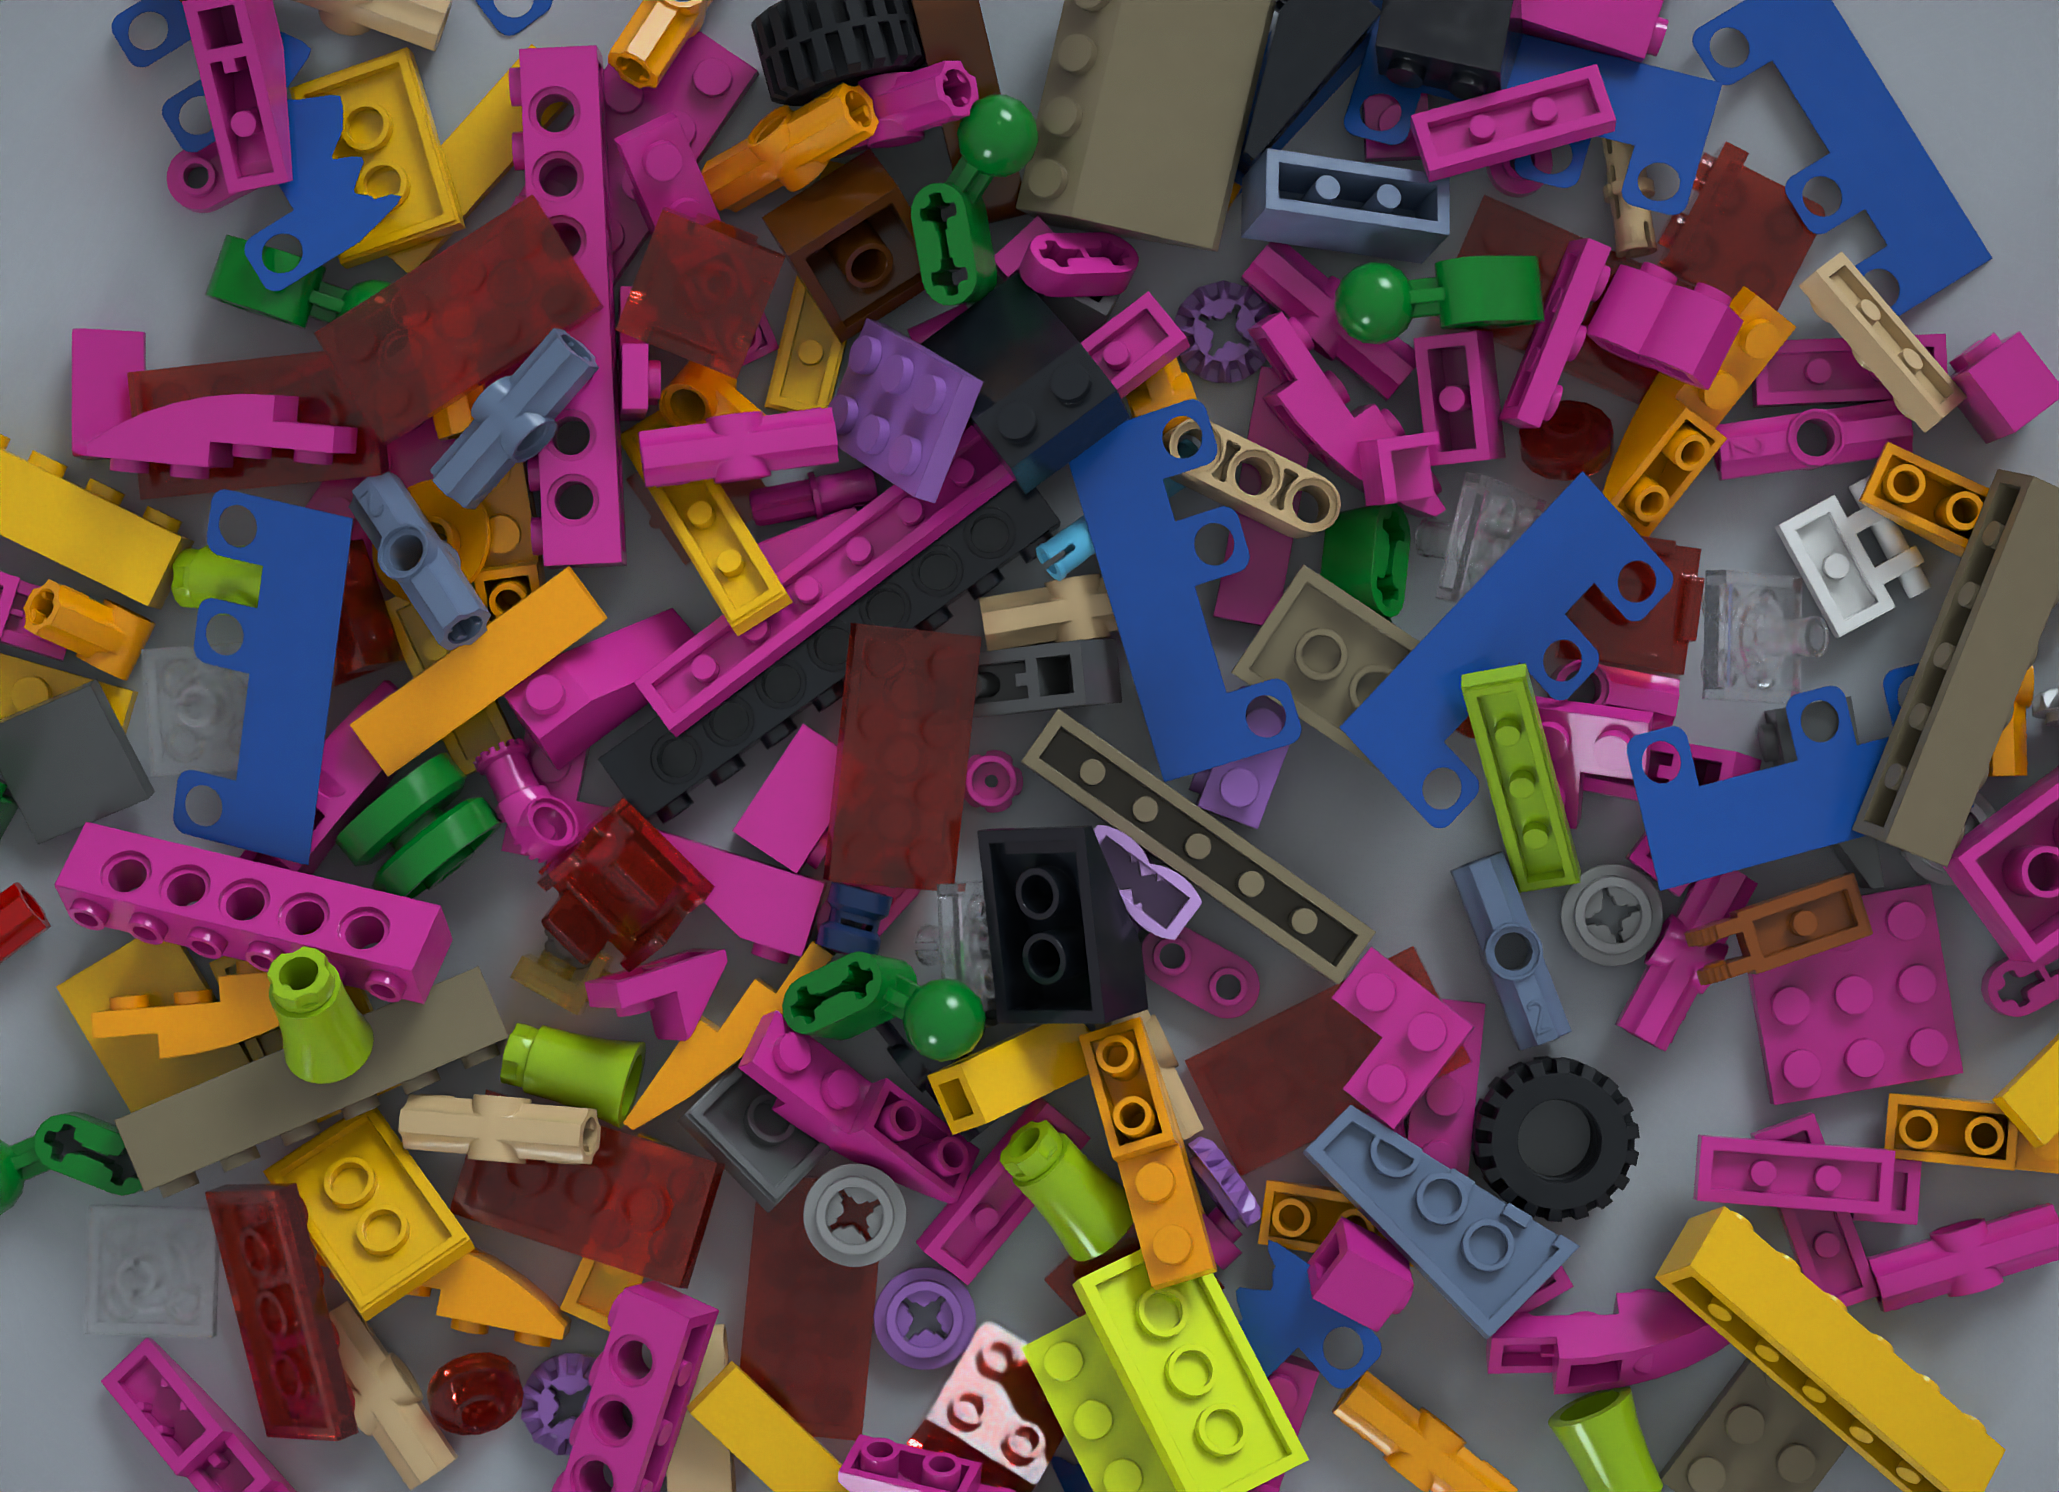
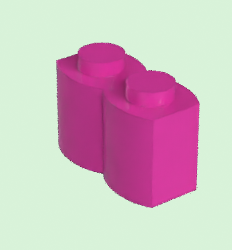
(1665, 324)

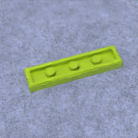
(1521, 777)

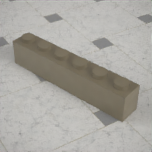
(1968, 673)
(1198, 847)
(265, 1099)

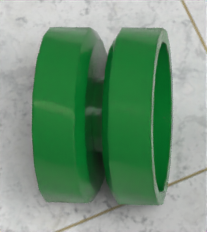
(413, 824)

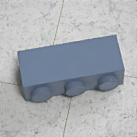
(1344, 206)

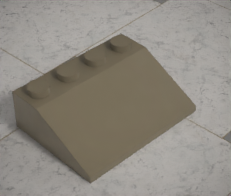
(1146, 117)

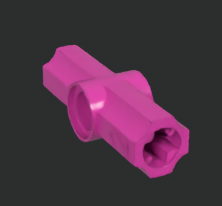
(916, 102)
(1304, 292)
(1772, 445)
(738, 447)
(1671, 978)
(1966, 1257)

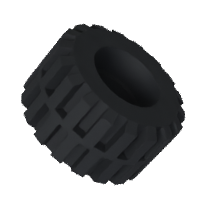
(825, 43)
(1608, 1152)

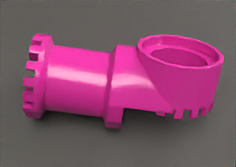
(522, 798)

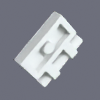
(1839, 569)

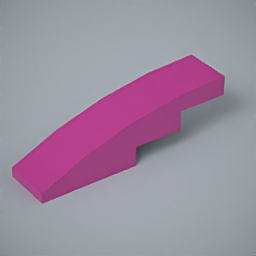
(188, 1425)

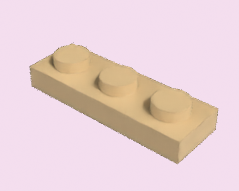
(1882, 342)

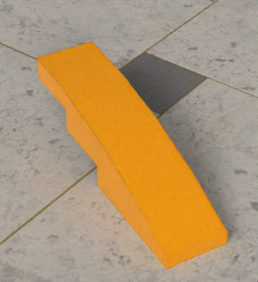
(479, 672)
(715, 1048)

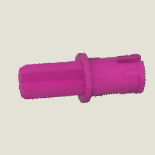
(813, 496)

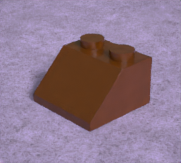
(851, 244)

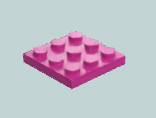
(1862, 1009)

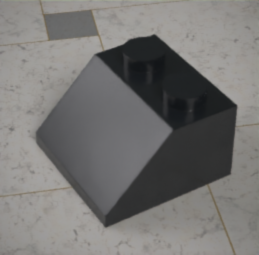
(1449, 44)

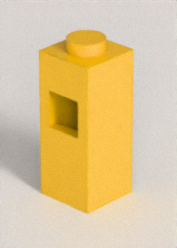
(1009, 1074)

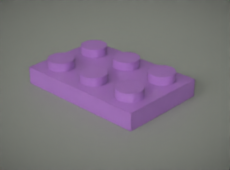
(902, 409)

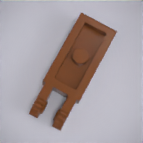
(1786, 928)

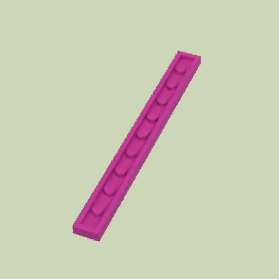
(880, 541)

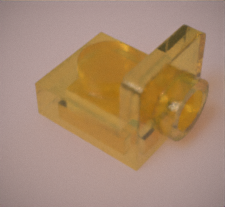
(554, 980)

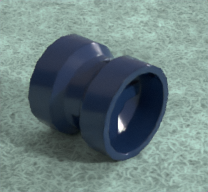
(855, 905)

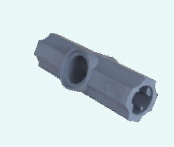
(514, 419)
(436, 581)
(1523, 991)

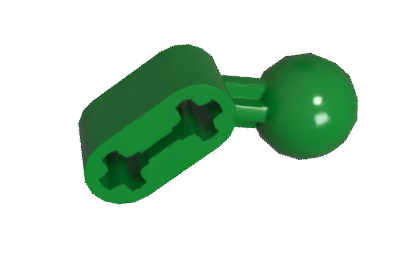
(993, 143)
(239, 286)
(1467, 293)
(1369, 556)
(868, 989)
(44, 1153)

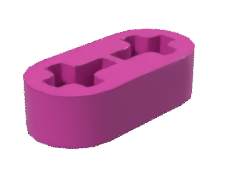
(1078, 264)
(2034, 995)

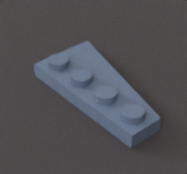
(1456, 1234)

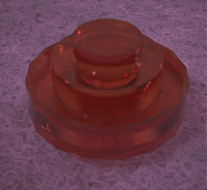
(1571, 442)
(475, 1393)

